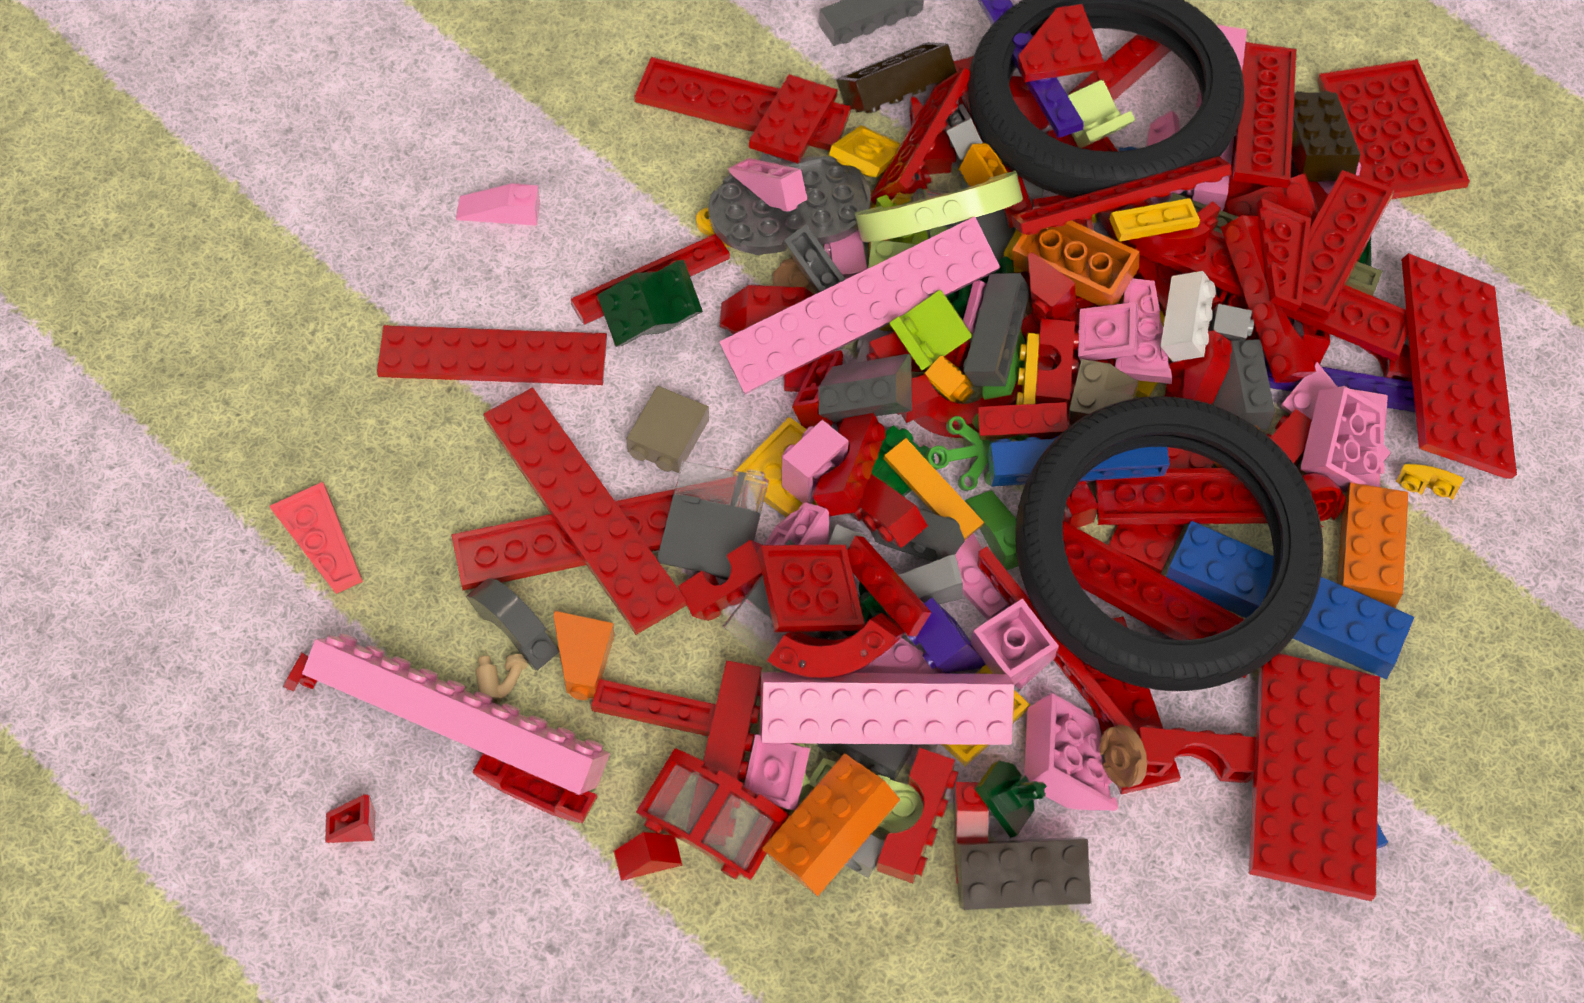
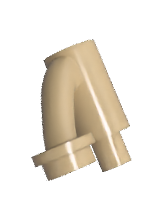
(488, 678)

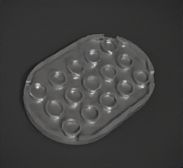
(759, 229)

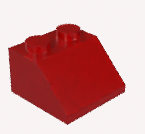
(1051, 291)

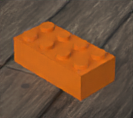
(1089, 259)
(1373, 542)
(831, 824)

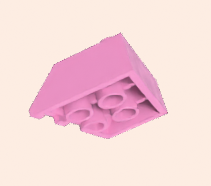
(1345, 438)
(1066, 755)

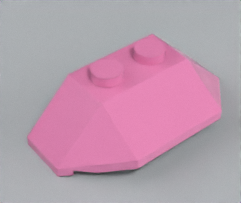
(802, 527)

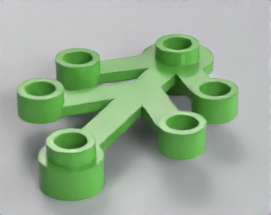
(979, 450)

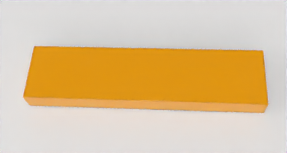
(932, 487)

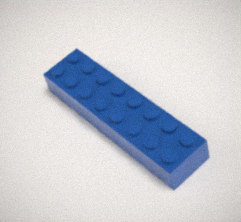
(1337, 624)

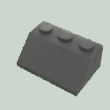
(1246, 385)
(867, 387)

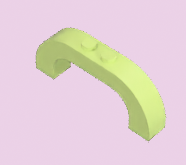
(940, 210)

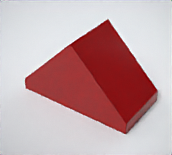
(351, 821)
(647, 855)

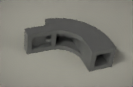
(508, 612)

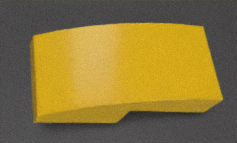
(1418, 477)

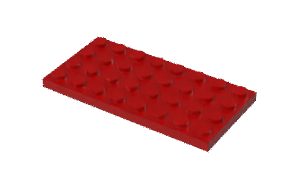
(1458, 367)
(1316, 777)

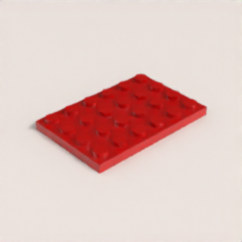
(1398, 128)

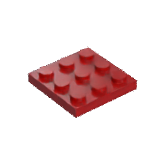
(810, 588)

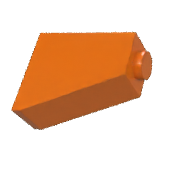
(583, 652)

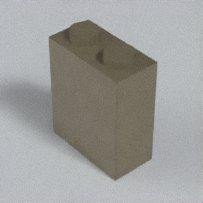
(667, 429)

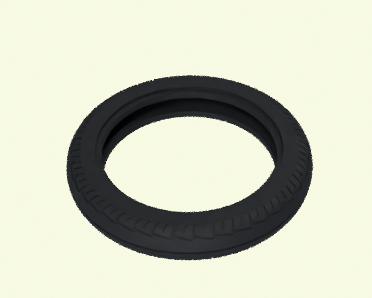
(1081, 171)
(1120, 650)

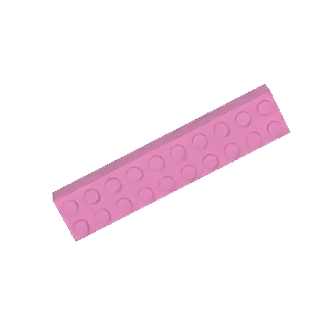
(858, 305)
(457, 713)

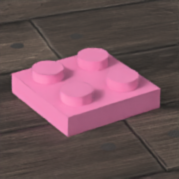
(1108, 332)
(777, 771)

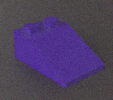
(946, 642)

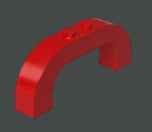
(936, 421)

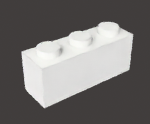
(1188, 316)

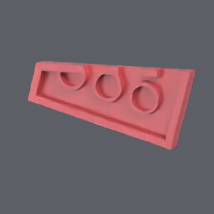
(318, 532)

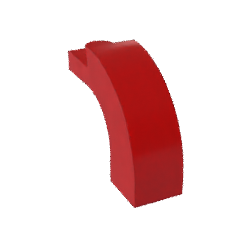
(1181, 241)

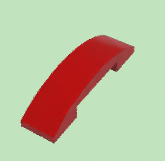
(534, 790)

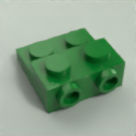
(882, 469)

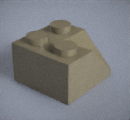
(1098, 387)

